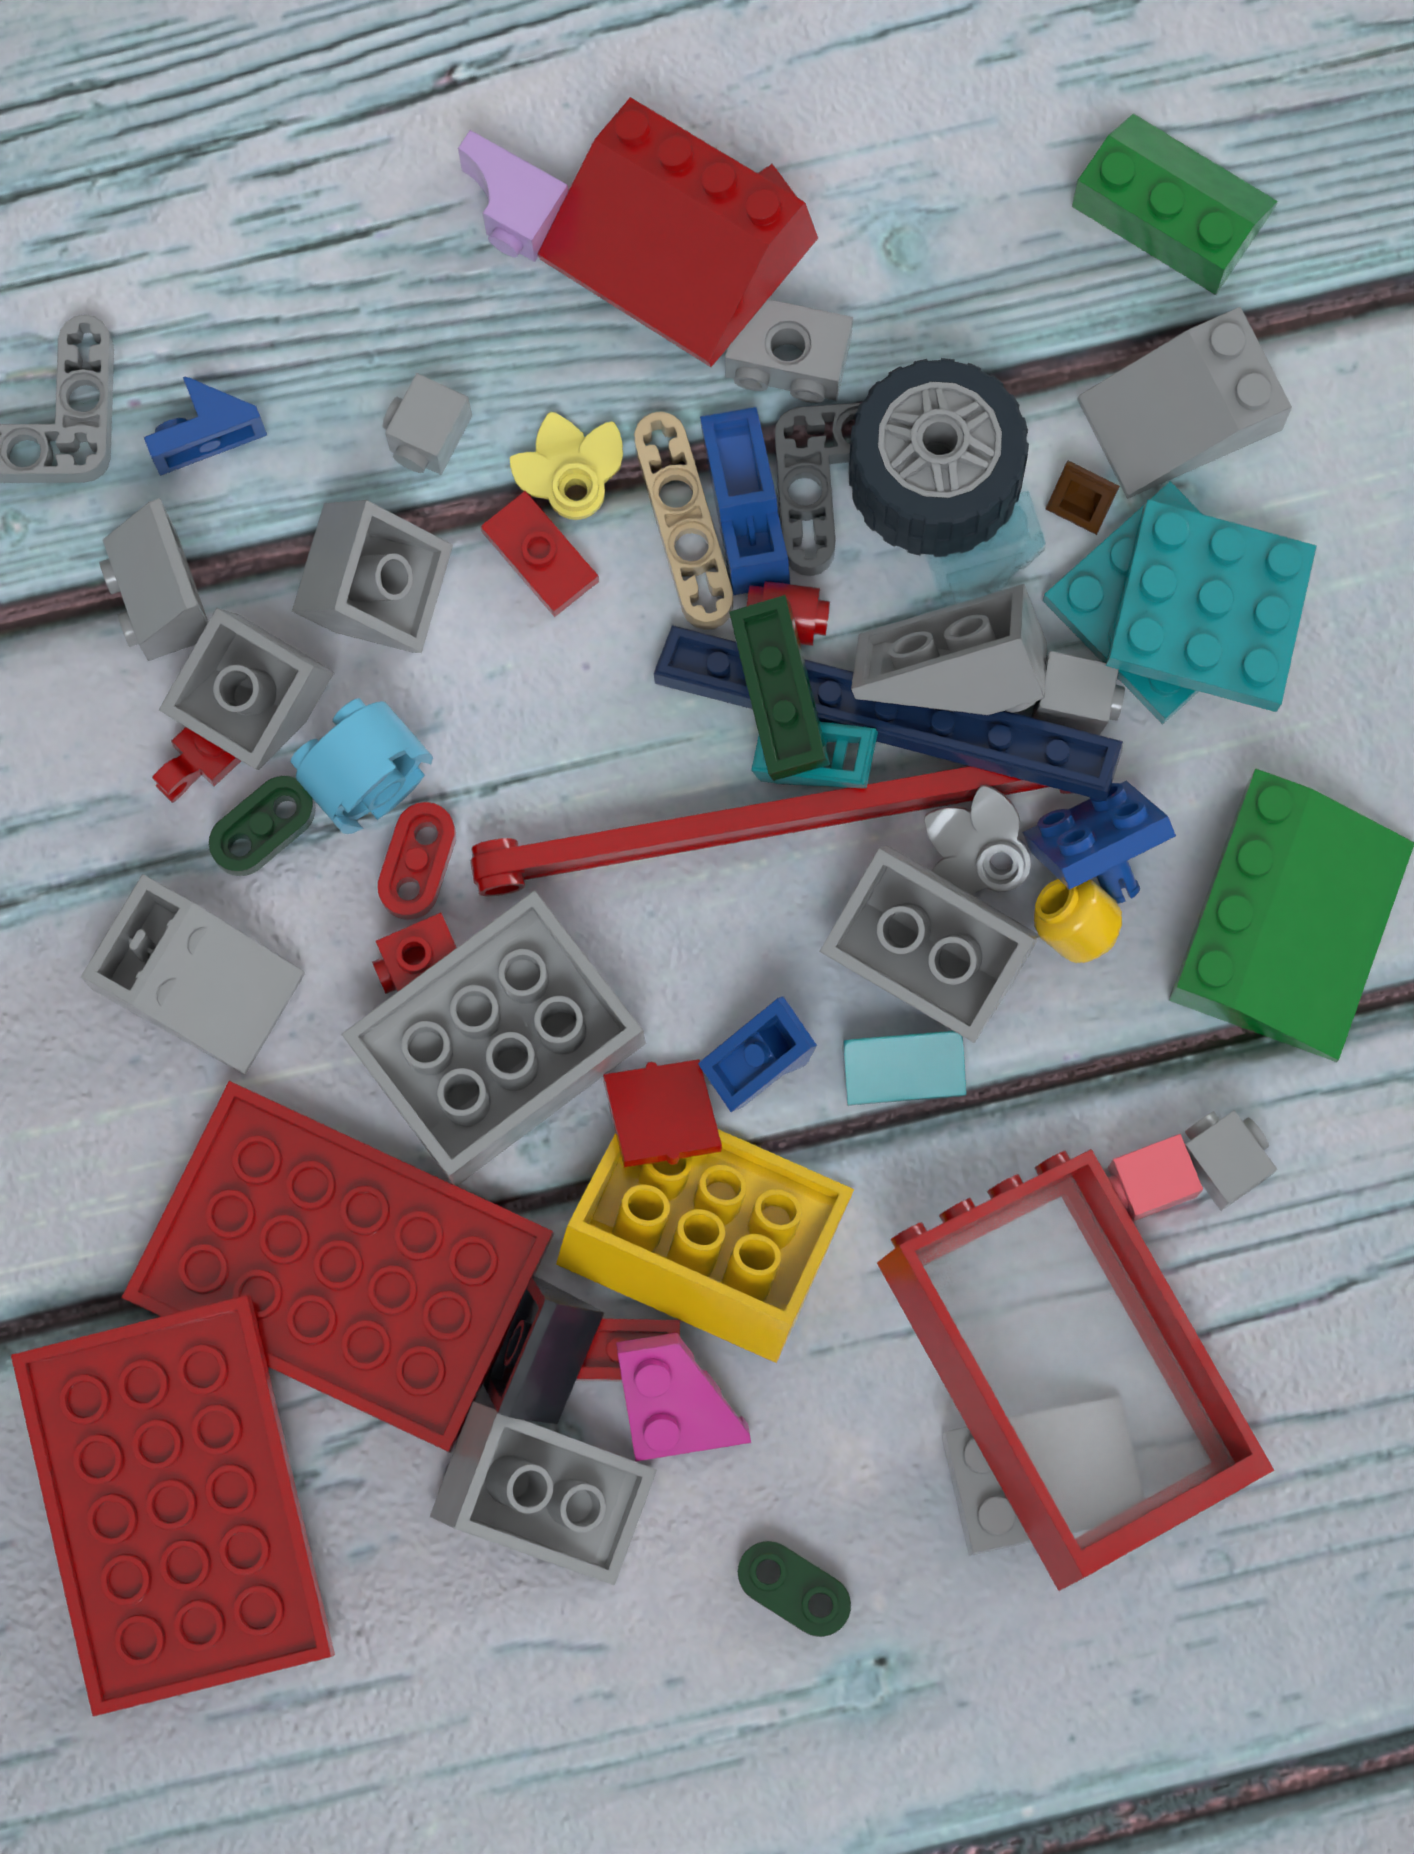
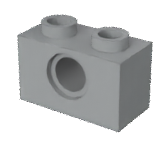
(817, 333)

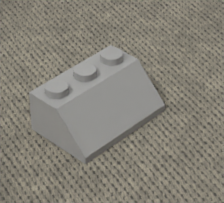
(929, 943)

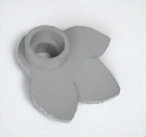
(973, 836)

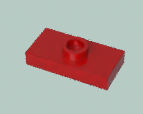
(539, 553)

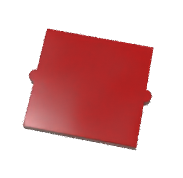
(662, 1113)

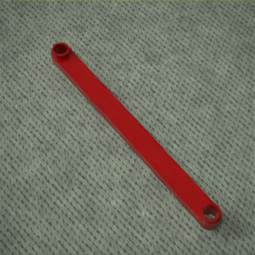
(502, 865)

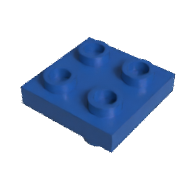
(1100, 839)

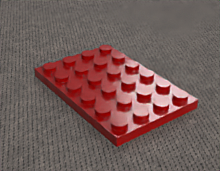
(352, 1259)
(172, 1505)

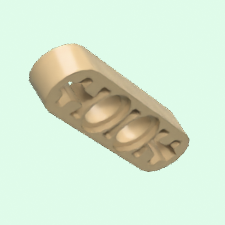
(684, 520)

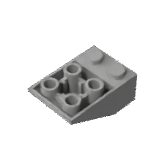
(192, 974)

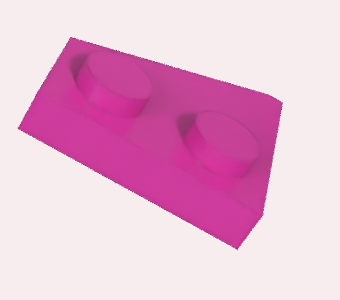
(673, 1401)

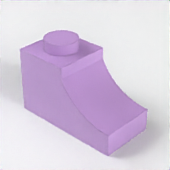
(519, 196)

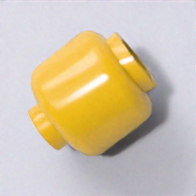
(1077, 921)

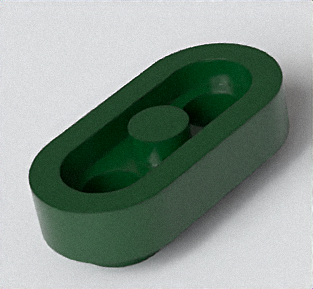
(257, 822)
(794, 1588)

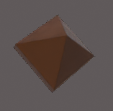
(1082, 497)

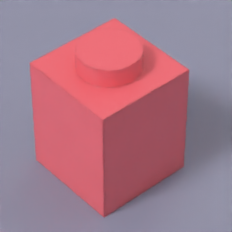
(1155, 1178)

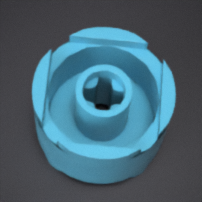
(361, 764)

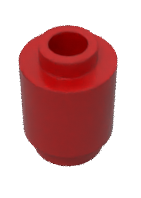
(808, 611)

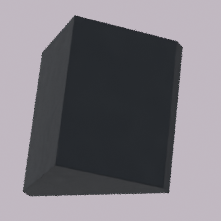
(542, 1353)

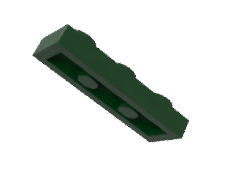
(779, 688)

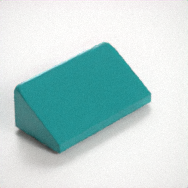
(904, 1068)

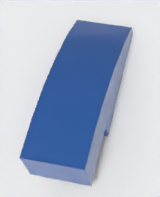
(745, 499)

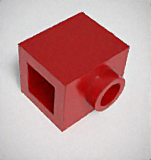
(412, 952)

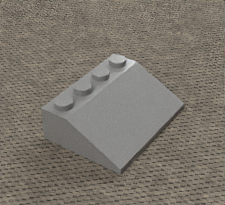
(495, 1038)

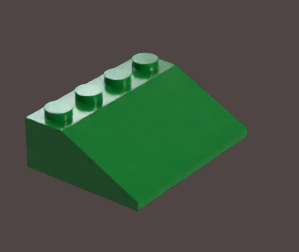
(1293, 916)

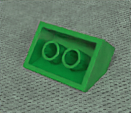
(1172, 202)

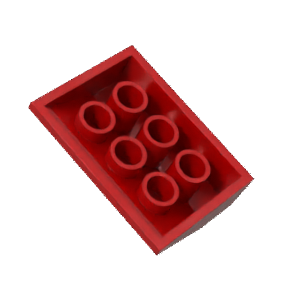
(676, 232)

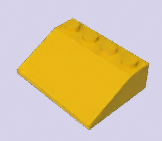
(710, 1239)

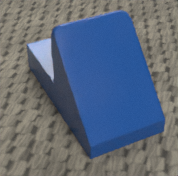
(220, 426)
(758, 1055)

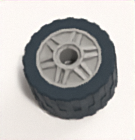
(937, 457)

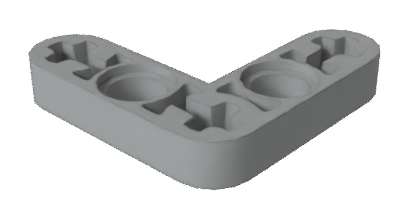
(70, 425)

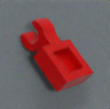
(196, 759)

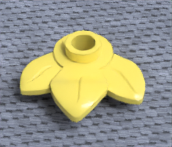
(569, 459)

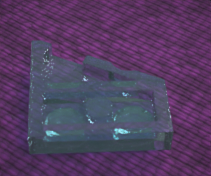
(990, 563)

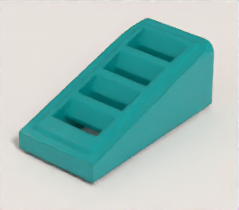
(835, 775)

